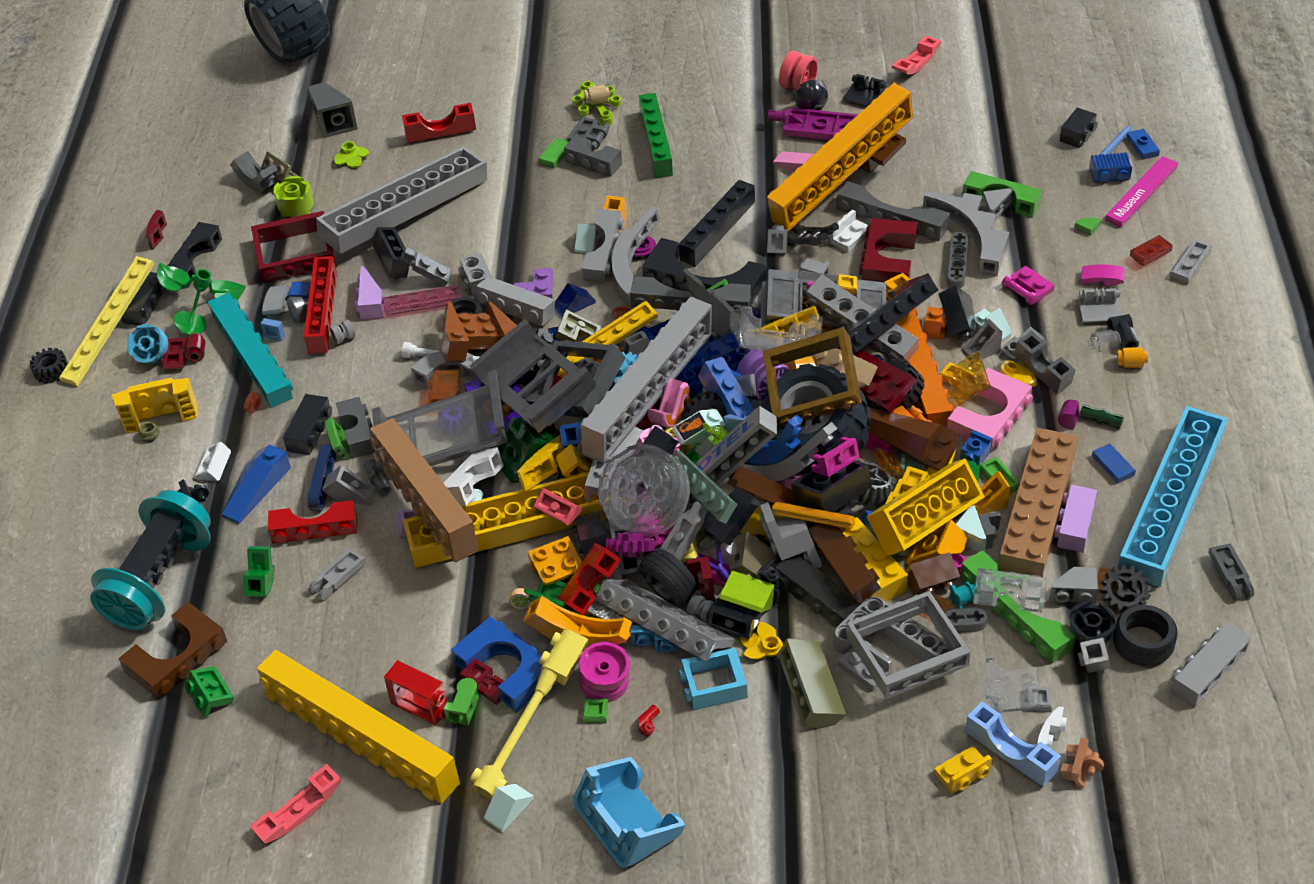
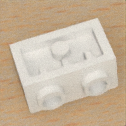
(849, 232)

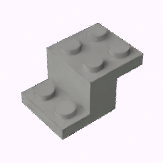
(788, 536)

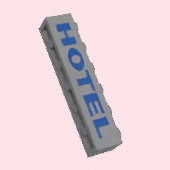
(737, 446)

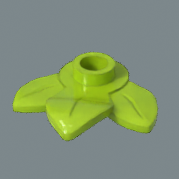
(351, 155)

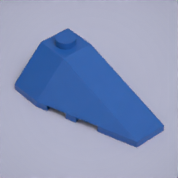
(256, 481)

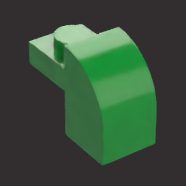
(260, 572)

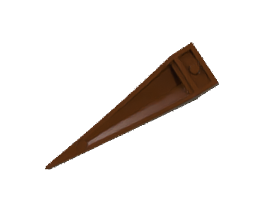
(919, 439)

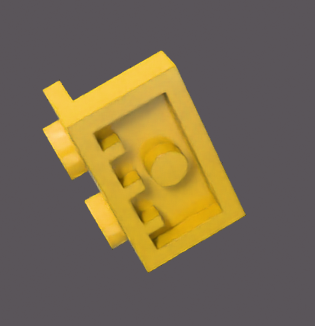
(963, 769)

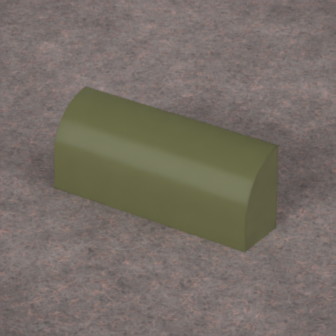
(811, 683)

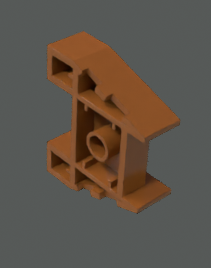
(472, 331)

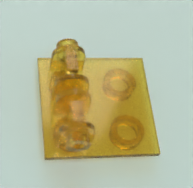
(967, 379)

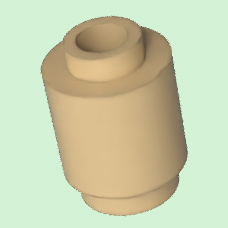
(596, 94)

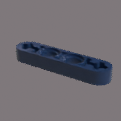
(323, 467)

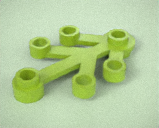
(605, 116)

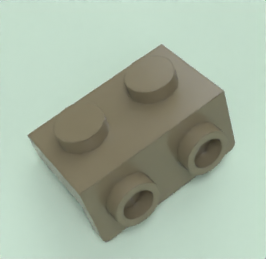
(283, 167)

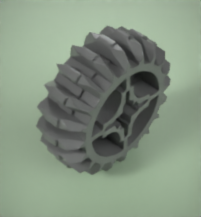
(882, 485)

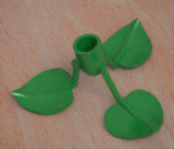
(175, 278)

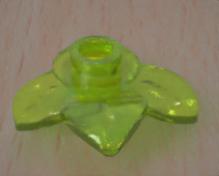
(718, 432)

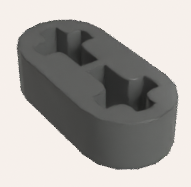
(966, 619)

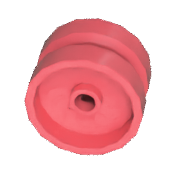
(797, 69)

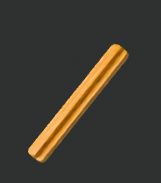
(813, 515)

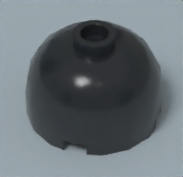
(811, 95)
(1091, 622)

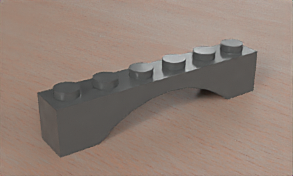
(930, 221)
(664, 297)

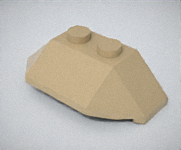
(833, 358)

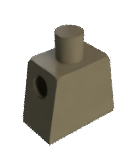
(750, 555)

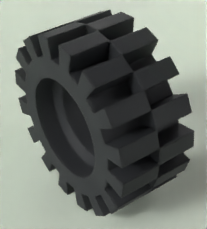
(45, 358)

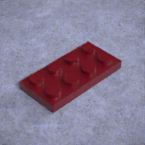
(887, 385)

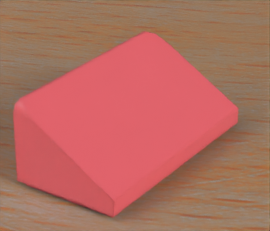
(557, 507)

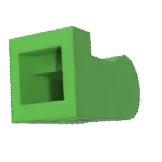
(464, 703)

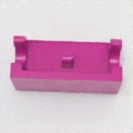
(836, 458)

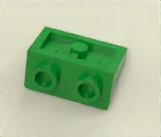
(208, 689)

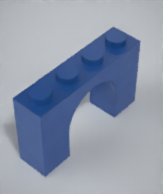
(495, 639)

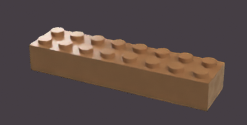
(424, 490)
(1038, 503)

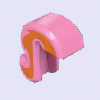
(671, 404)

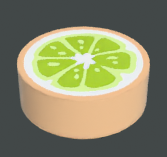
(519, 599)

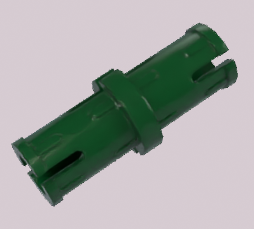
(1101, 416)

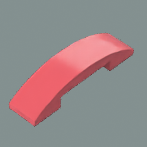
(919, 58)
(299, 808)

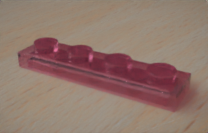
(420, 300)

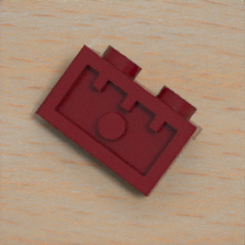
(701, 572)

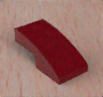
(155, 227)
(175, 356)
(485, 679)

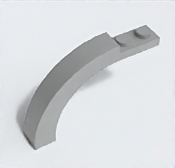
(625, 248)
(789, 465)

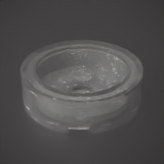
(665, 492)

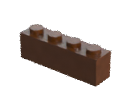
(846, 561)

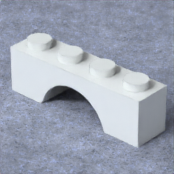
(473, 469)

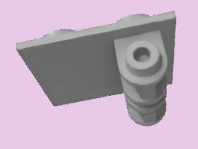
(1098, 306)

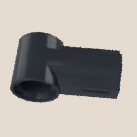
(1124, 326)

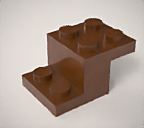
(885, 153)

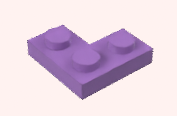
(541, 284)

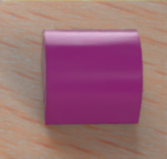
(1069, 414)

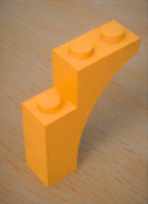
(551, 618)

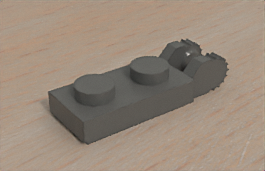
(1231, 570)

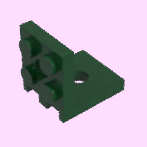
(525, 442)

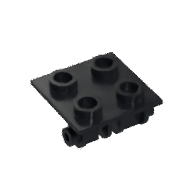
(863, 90)

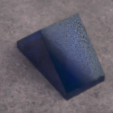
(573, 299)

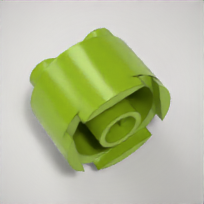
(293, 196)

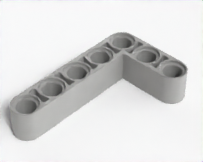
(906, 634)

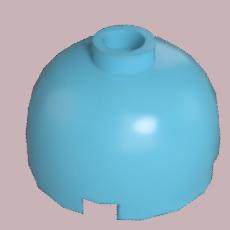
(147, 344)

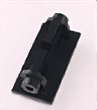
(771, 575)

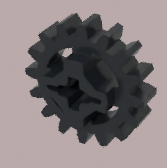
(1133, 595)

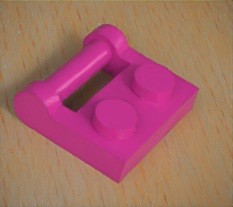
(1028, 285)

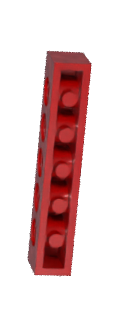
(320, 305)

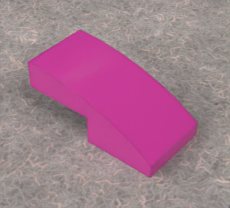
(1108, 274)

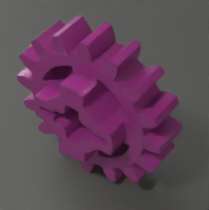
(630, 544)

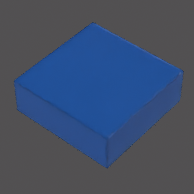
(300, 289)

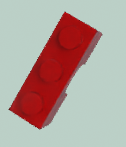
(595, 566)

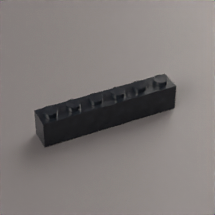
(716, 223)

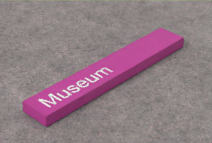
(1141, 191)

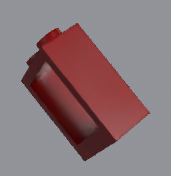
(416, 692)

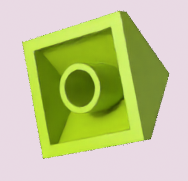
(748, 592)

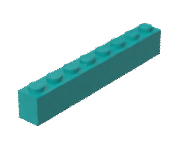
(250, 350)

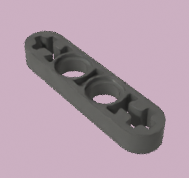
(957, 259)

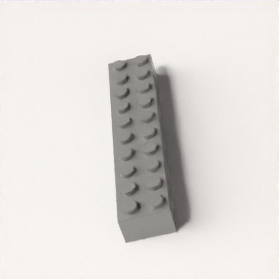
(401, 199)
(645, 380)

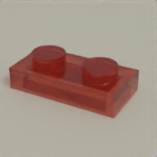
(1151, 250)

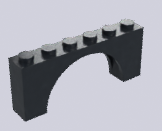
(664, 267)
(903, 300)
(745, 502)

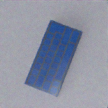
(1113, 463)

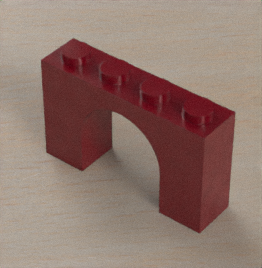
(882, 235)

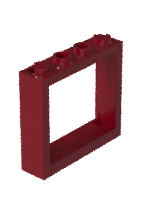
(284, 229)

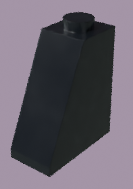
(958, 312)

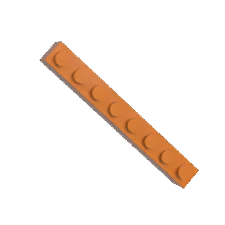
(934, 398)

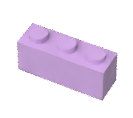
(1075, 518)

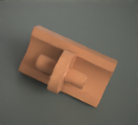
(1085, 763)

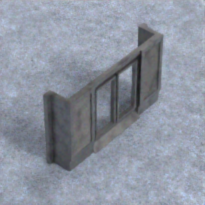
(783, 294)
(514, 357)

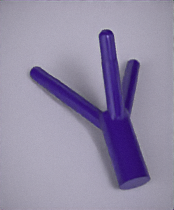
(720, 569)

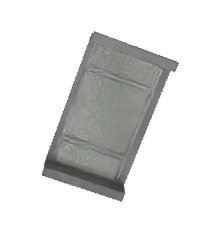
(454, 424)

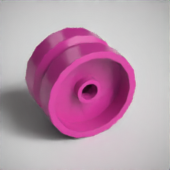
(604, 671)

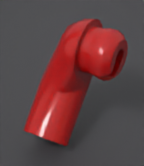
(645, 722)

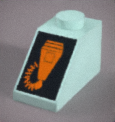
(692, 430)

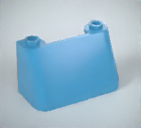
(621, 813)

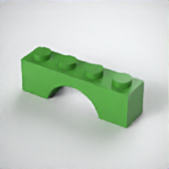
(1024, 198)

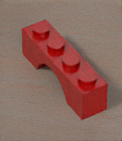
(458, 121)
(336, 521)

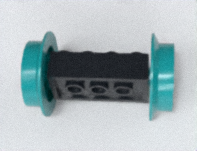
(127, 593)

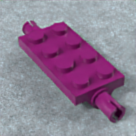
(811, 122)

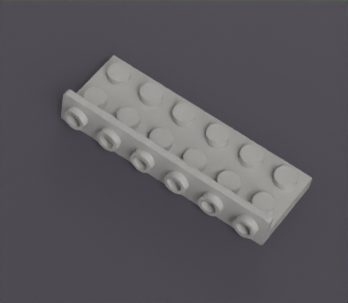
(663, 618)

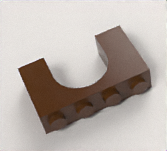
(162, 675)

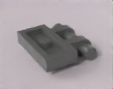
(586, 128)

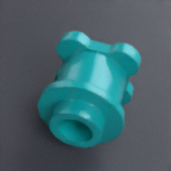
(962, 594)

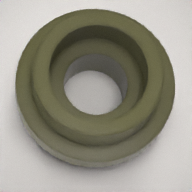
(148, 431)

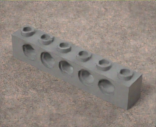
(842, 299)

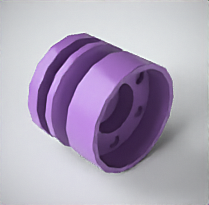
(754, 364)

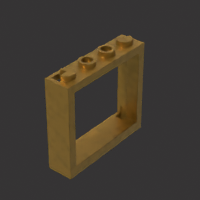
(805, 348)

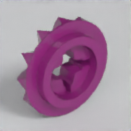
(649, 244)

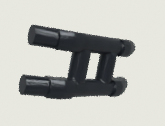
(817, 236)

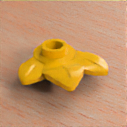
(1019, 372)
(760, 643)

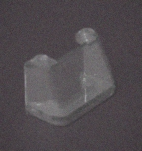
(751, 337)

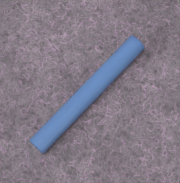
(1115, 142)

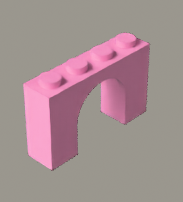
(1005, 391)

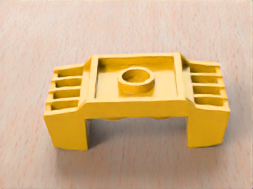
(154, 400)

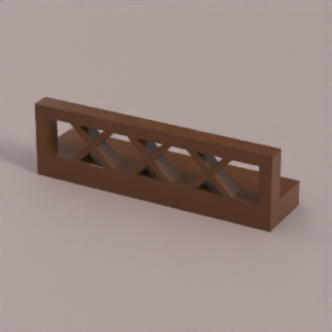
(760, 486)

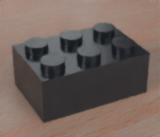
(831, 492)

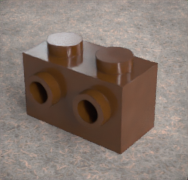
(932, 574)

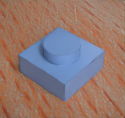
(273, 329)

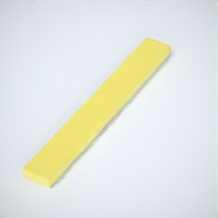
(106, 321)

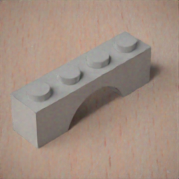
(598, 263)

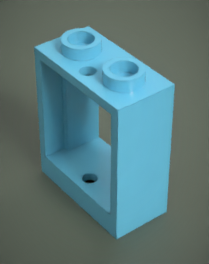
(718, 694)

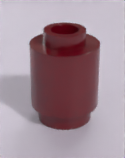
(195, 347)

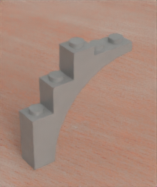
(979, 224)

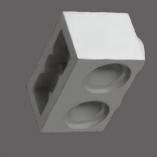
(473, 271)

